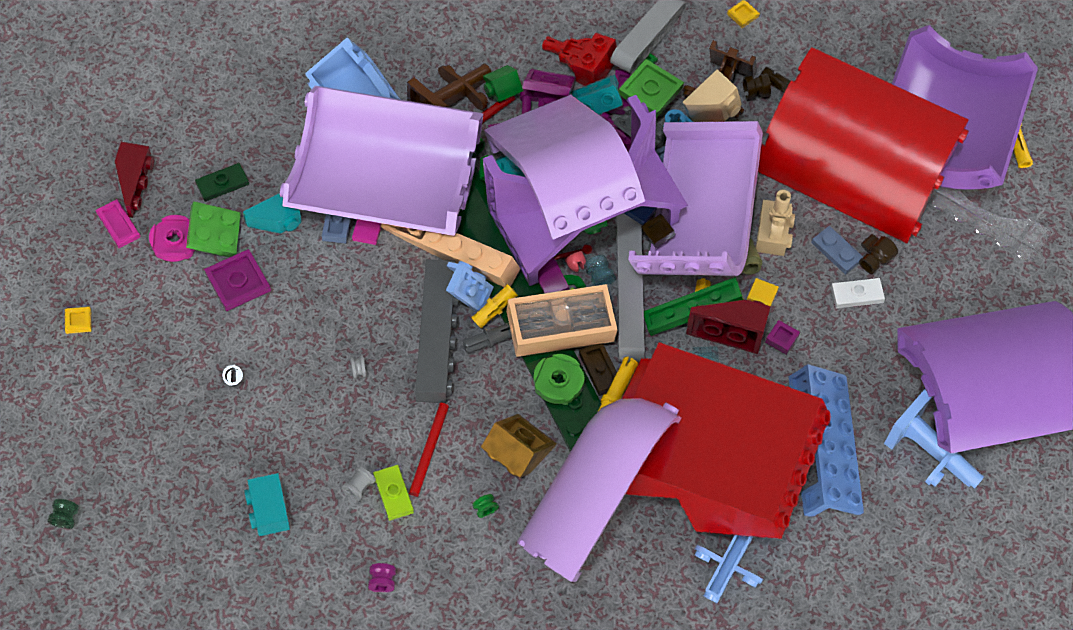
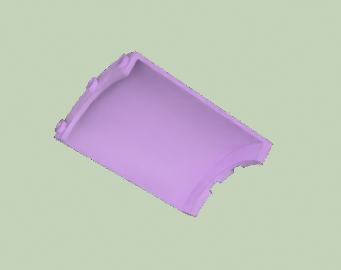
(384, 160)

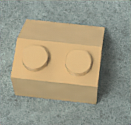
(713, 100)

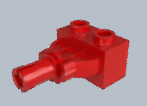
(585, 57)

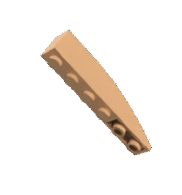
(485, 260)

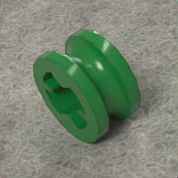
(485, 505)

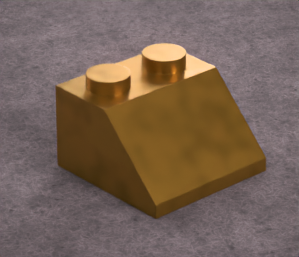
(517, 445)

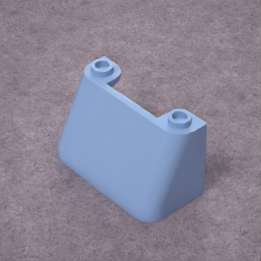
(350, 70)

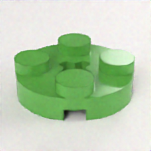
(552, 367)

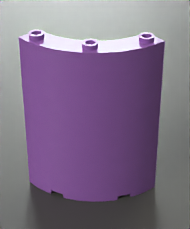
(977, 88)
(996, 374)

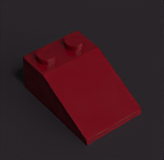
(730, 323)

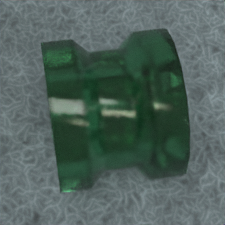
(63, 513)

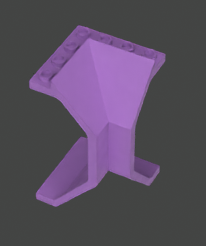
(522, 221)

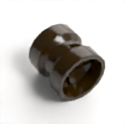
(757, 86)

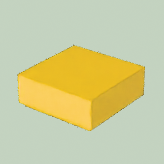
(743, 13)
(763, 292)
(77, 320)

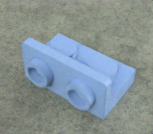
(468, 286)

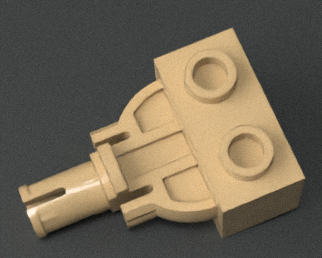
(774, 225)

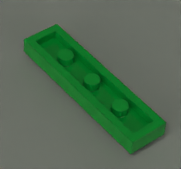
(677, 311)

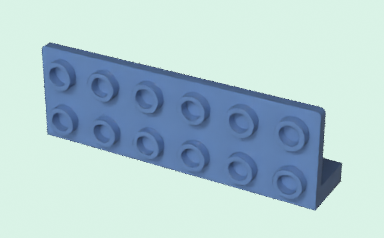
(836, 456)

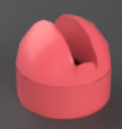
(575, 258)

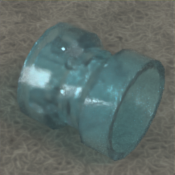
(599, 271)

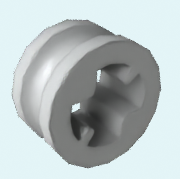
(358, 366)

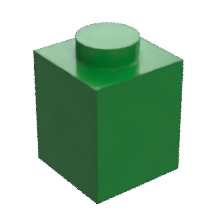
(502, 83)

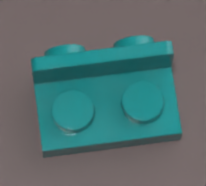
(600, 95)

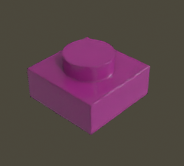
(782, 337)

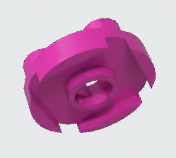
(165, 230)

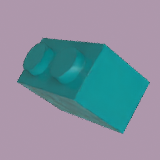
(268, 505)

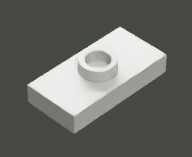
(857, 293)

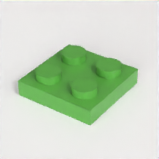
(652, 86)
(213, 229)

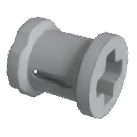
(358, 483)

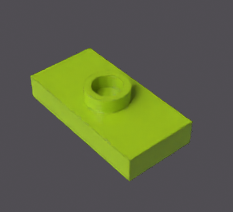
(393, 492)

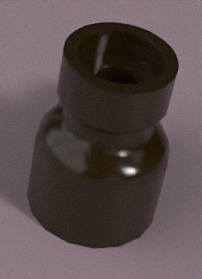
(880, 251)

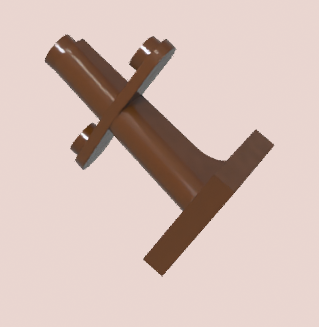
(730, 64)
(452, 92)

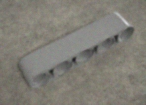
(647, 34)

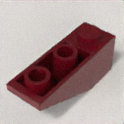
(132, 168)

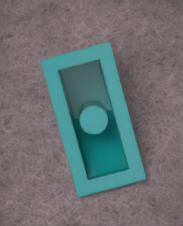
(272, 216)

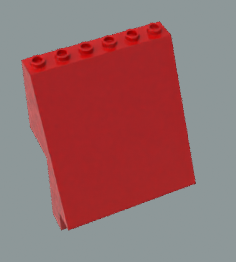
(737, 447)

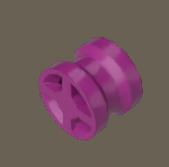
(381, 577)

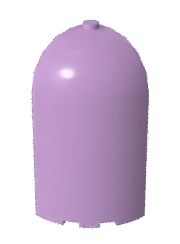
(594, 482)

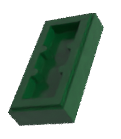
(221, 182)

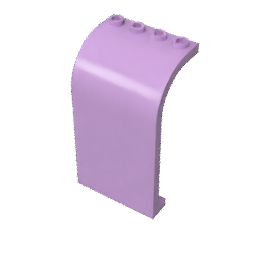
(570, 163)
(717, 177)

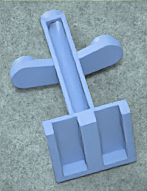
(915, 428)
(727, 567)

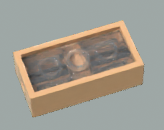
(561, 320)

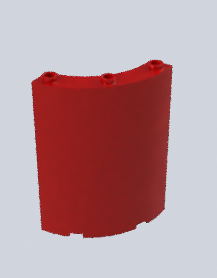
(860, 144)

